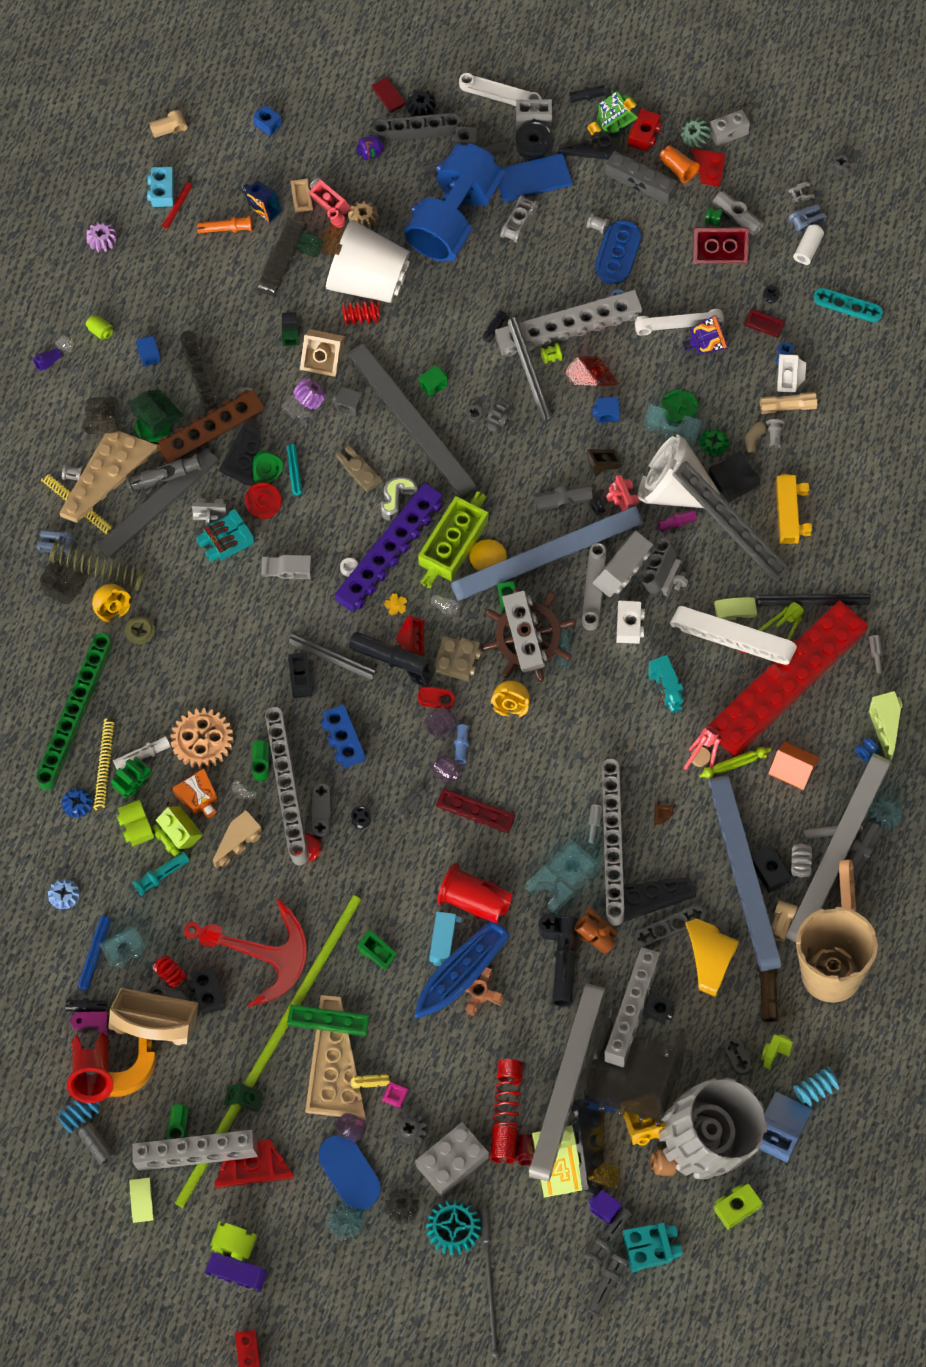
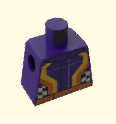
(706, 337)

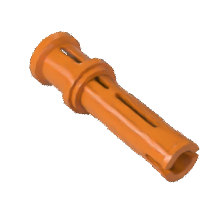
(234, 224)

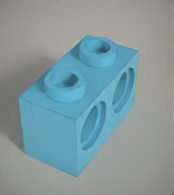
(159, 187)

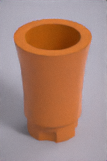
(679, 164)

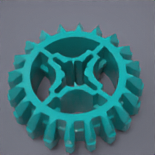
(463, 1228)

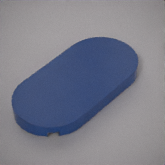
(618, 252)
(349, 1172)

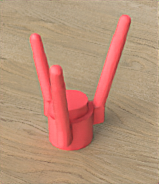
(708, 737)

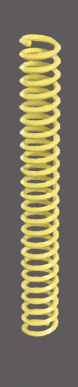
(68, 493)
(99, 776)

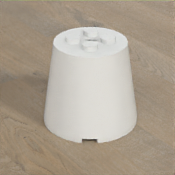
(368, 265)

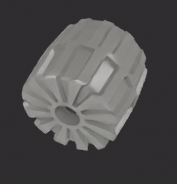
(713, 1128)

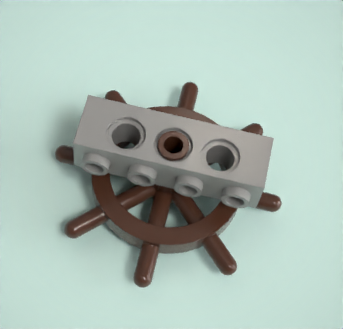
(526, 633)

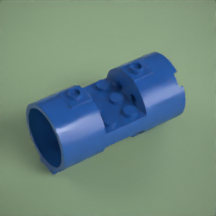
(438, 225)

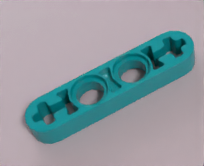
(848, 303)

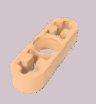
(847, 884)

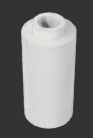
(809, 244)

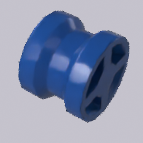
(867, 749)

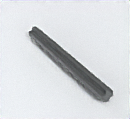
(529, 369)

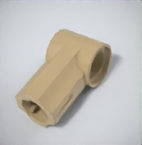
(172, 123)
(783, 918)

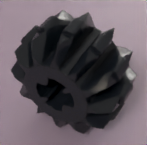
(420, 103)

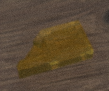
(606, 1175)

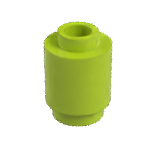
(99, 327)

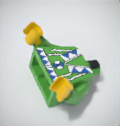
(614, 113)

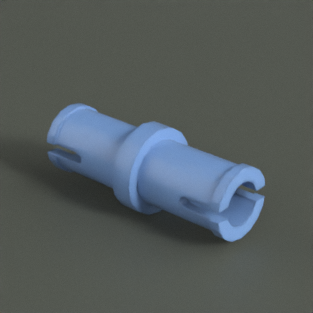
(461, 743)

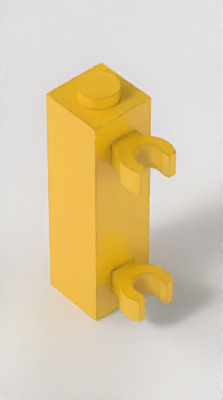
(788, 509)

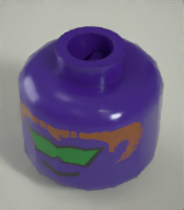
(370, 147)

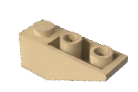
(238, 835)

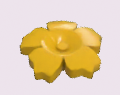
(395, 605)

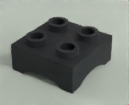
(734, 476)

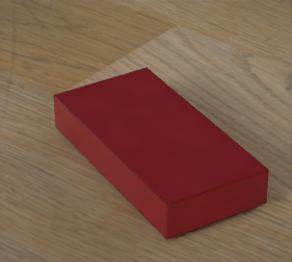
(388, 95)
(764, 323)

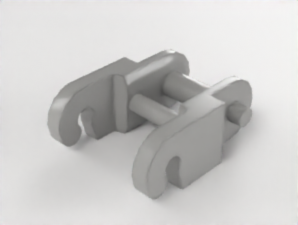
(803, 198)

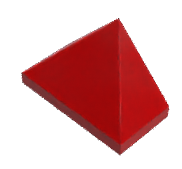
(412, 635)

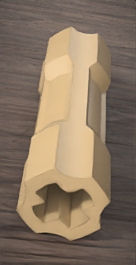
(802, 401)

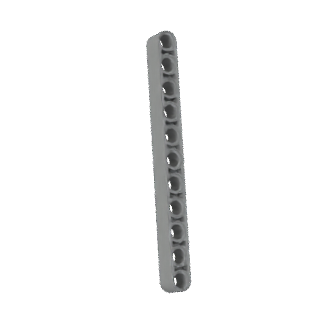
(841, 841)
(567, 1082)

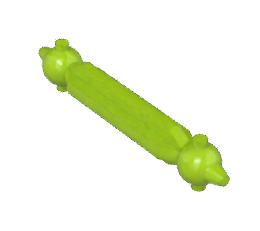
(735, 762)

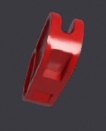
(431, 697)

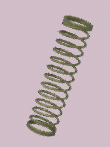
(140, 578)

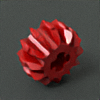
(169, 971)

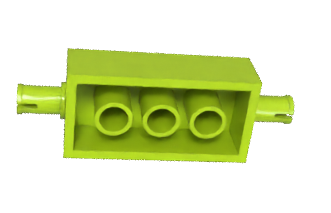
(453, 539)

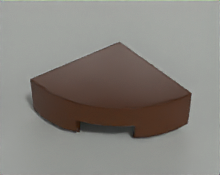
(662, 813)

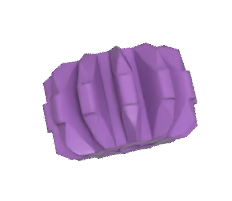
(309, 393)

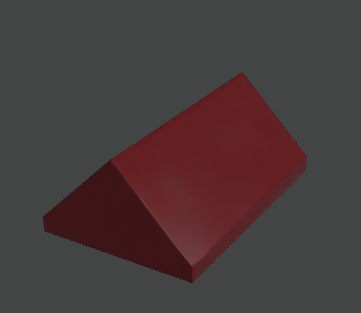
(720, 245)

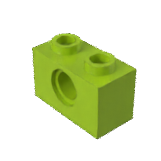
(732, 1216)

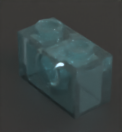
(110, 946)

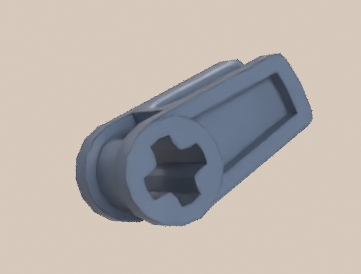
(807, 217)
(51, 537)

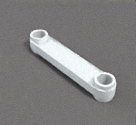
(494, 89)
(645, 325)

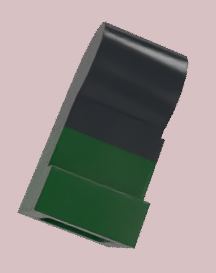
(290, 329)

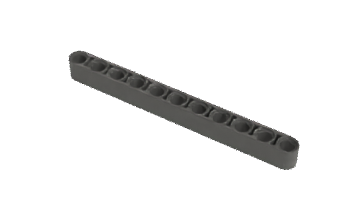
(413, 422)

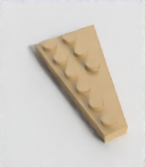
(107, 469)
(332, 1071)

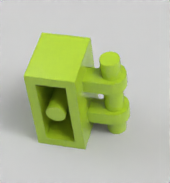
(178, 827)

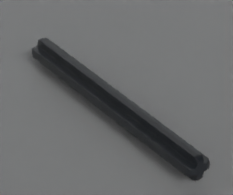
(812, 599)

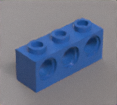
(345, 728)

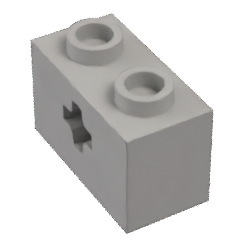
(534, 110)
(729, 127)

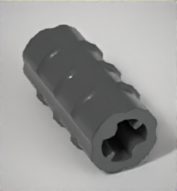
(96, 1144)

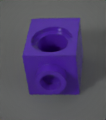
(604, 1206)

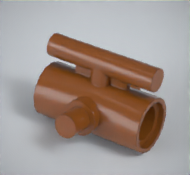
(596, 931)

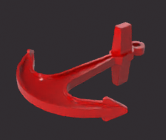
(286, 959)

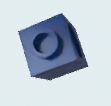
(274, 120)
(148, 351)
(606, 410)

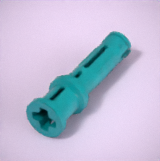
(153, 877)

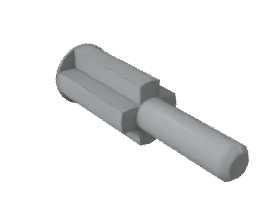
(876, 651)
(594, 821)

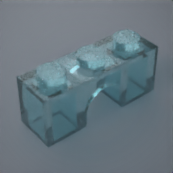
(657, 420)

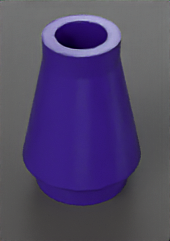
(46, 359)

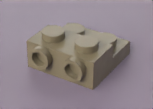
(457, 658)

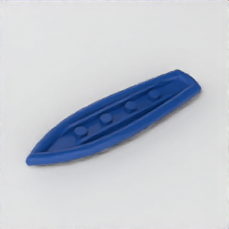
(461, 969)

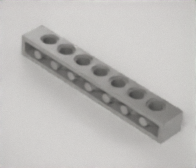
(575, 316)

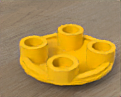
(486, 554)

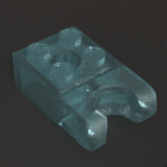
(560, 880)

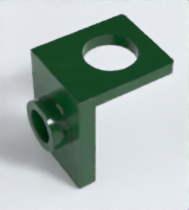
(244, 1096)

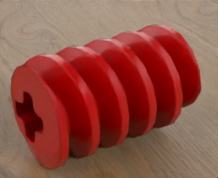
(365, 312)

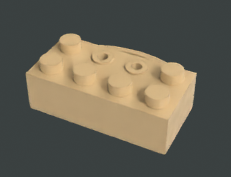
(153, 1016)

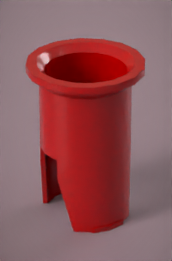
(474, 894)
(89, 1087)

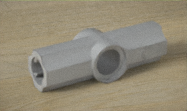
(731, 206)

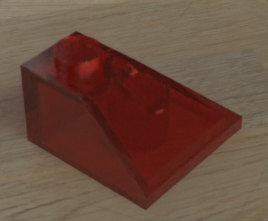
(589, 372)

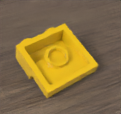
(643, 1131)

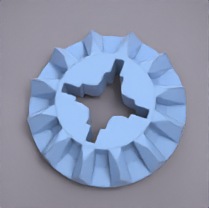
(69, 899)

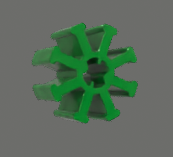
(131, 777)

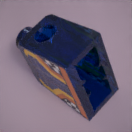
(262, 200)

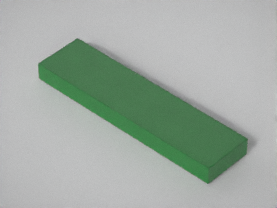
(328, 1020)

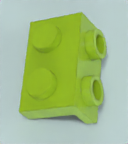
(778, 1044)

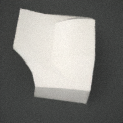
(790, 372)

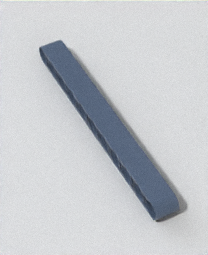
(546, 553)
(744, 874)

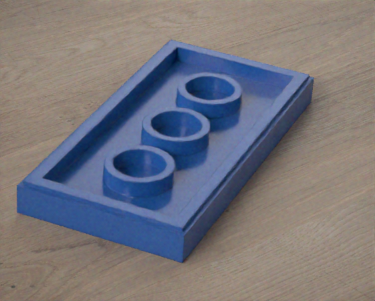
(534, 177)

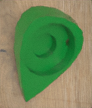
(265, 467)

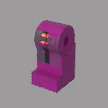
(87, 1021)

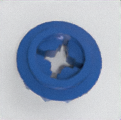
(80, 809)

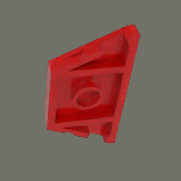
(265, 1168)

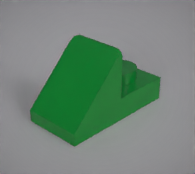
(376, 949)

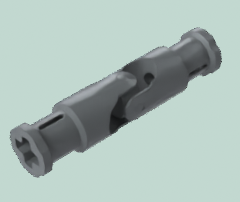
(152, 477)

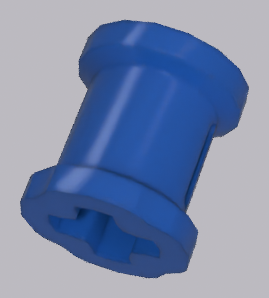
(787, 349)

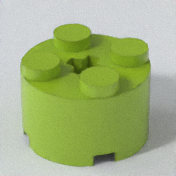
(233, 1241)

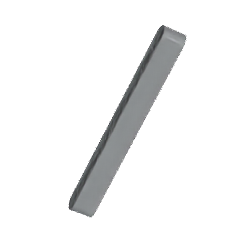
(290, 792)
(612, 849)

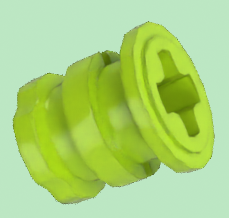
(546, 358)

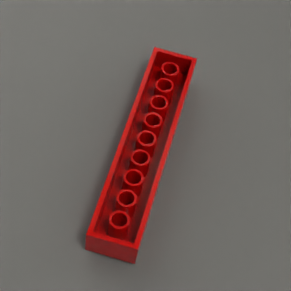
(784, 684)

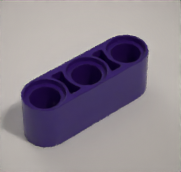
(237, 1271)

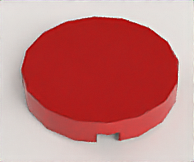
(263, 500)

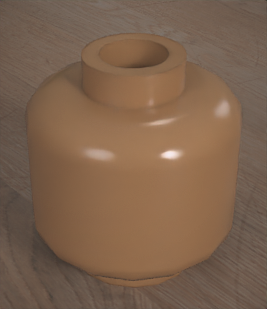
(661, 1165)

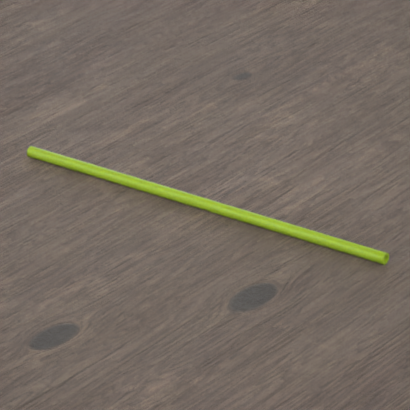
(275, 1039)

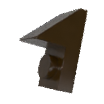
(602, 459)

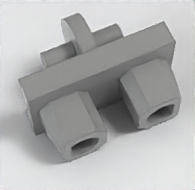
(209, 511)
(674, 578)

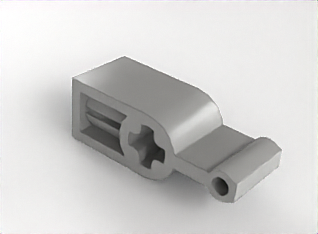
(287, 567)

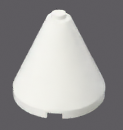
(661, 486)

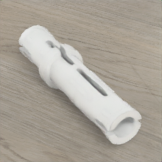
(144, 752)

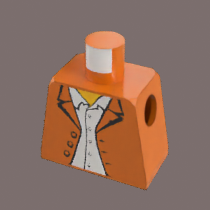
(197, 794)

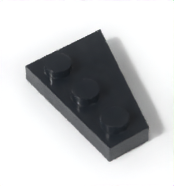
(240, 458)

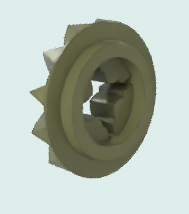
(136, 623)

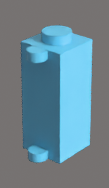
(443, 937)

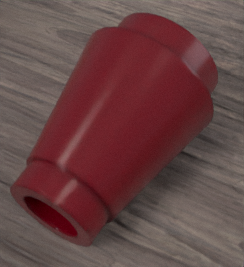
(525, 1150)

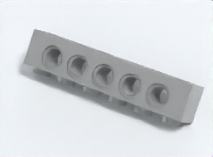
(632, 1007)
(195, 1150)

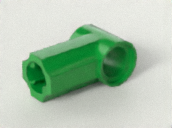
(260, 759)
(178, 1121)

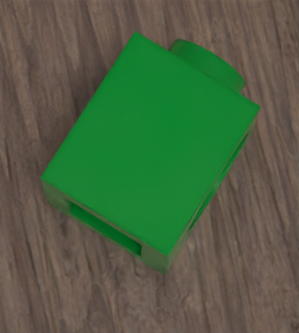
(433, 381)

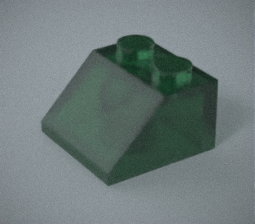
(155, 411)

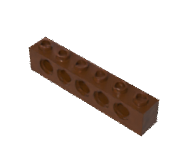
(253, 408)

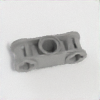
(514, 226)

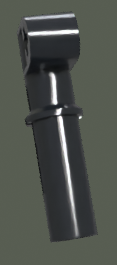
(418, 667)
(566, 935)

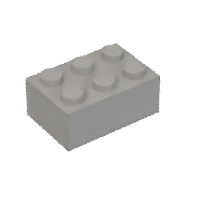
(623, 564)
(452, 1159)

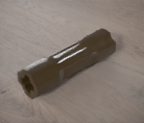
(769, 1007)

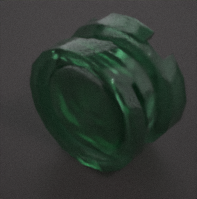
(309, 245)

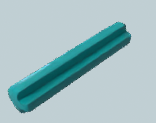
(294, 469)

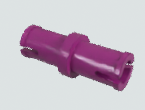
(677, 520)

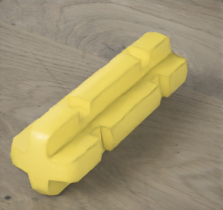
(370, 1081)

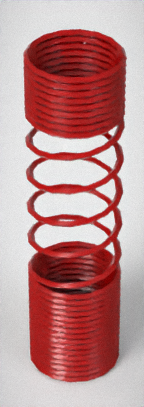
(505, 1137)

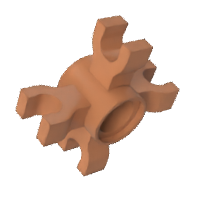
(489, 995)

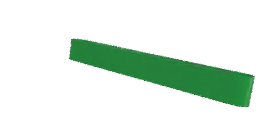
(74, 720)

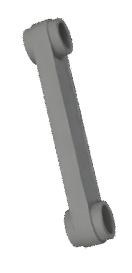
(593, 595)

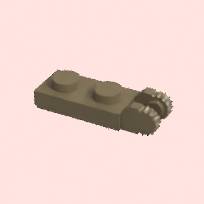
(359, 469)

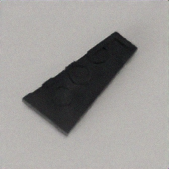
(653, 896)
(591, 1144)

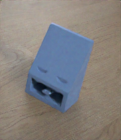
(784, 1126)

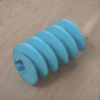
(816, 1085)

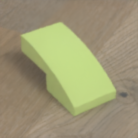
(735, 607)
(141, 1200)

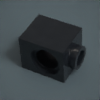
(655, 1001)

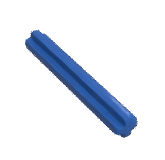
(94, 952)

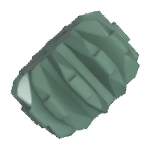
(696, 132)

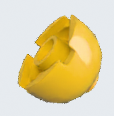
(113, 599)
(508, 696)

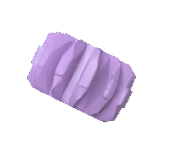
(101, 236)

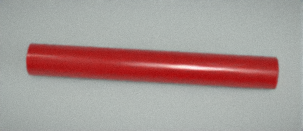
(171, 215)

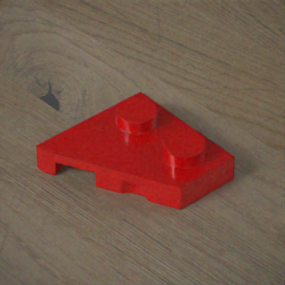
(710, 166)

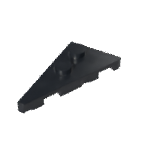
(596, 146)

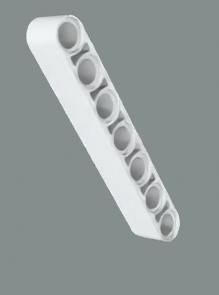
(734, 635)

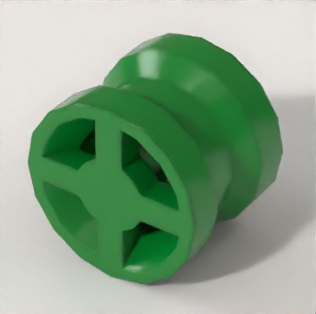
(713, 216)

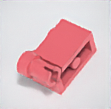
(331, 202)

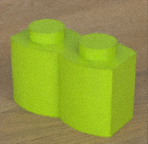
(135, 823)

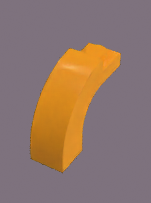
(137, 1076)

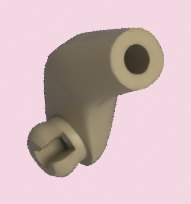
(753, 435)

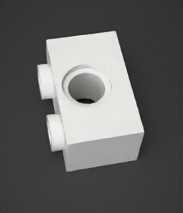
(629, 612)

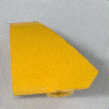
(711, 954)

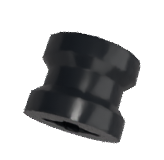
(358, 813)

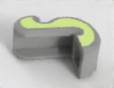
(392, 490)

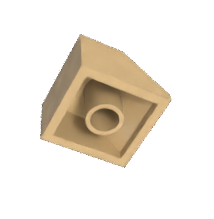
(321, 352)

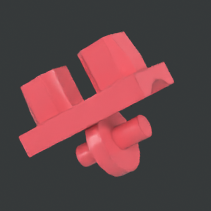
(620, 493)

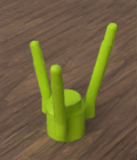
(790, 613)

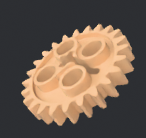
(190, 727)

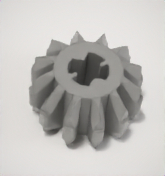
(801, 860)

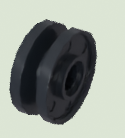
(534, 132)

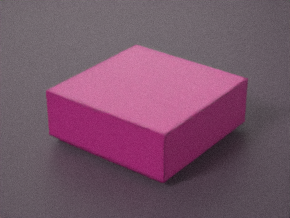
(395, 1094)

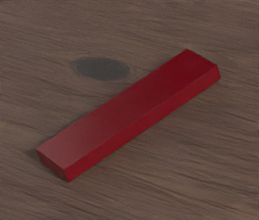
(475, 810)

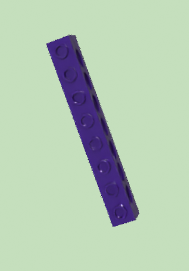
(424, 497)

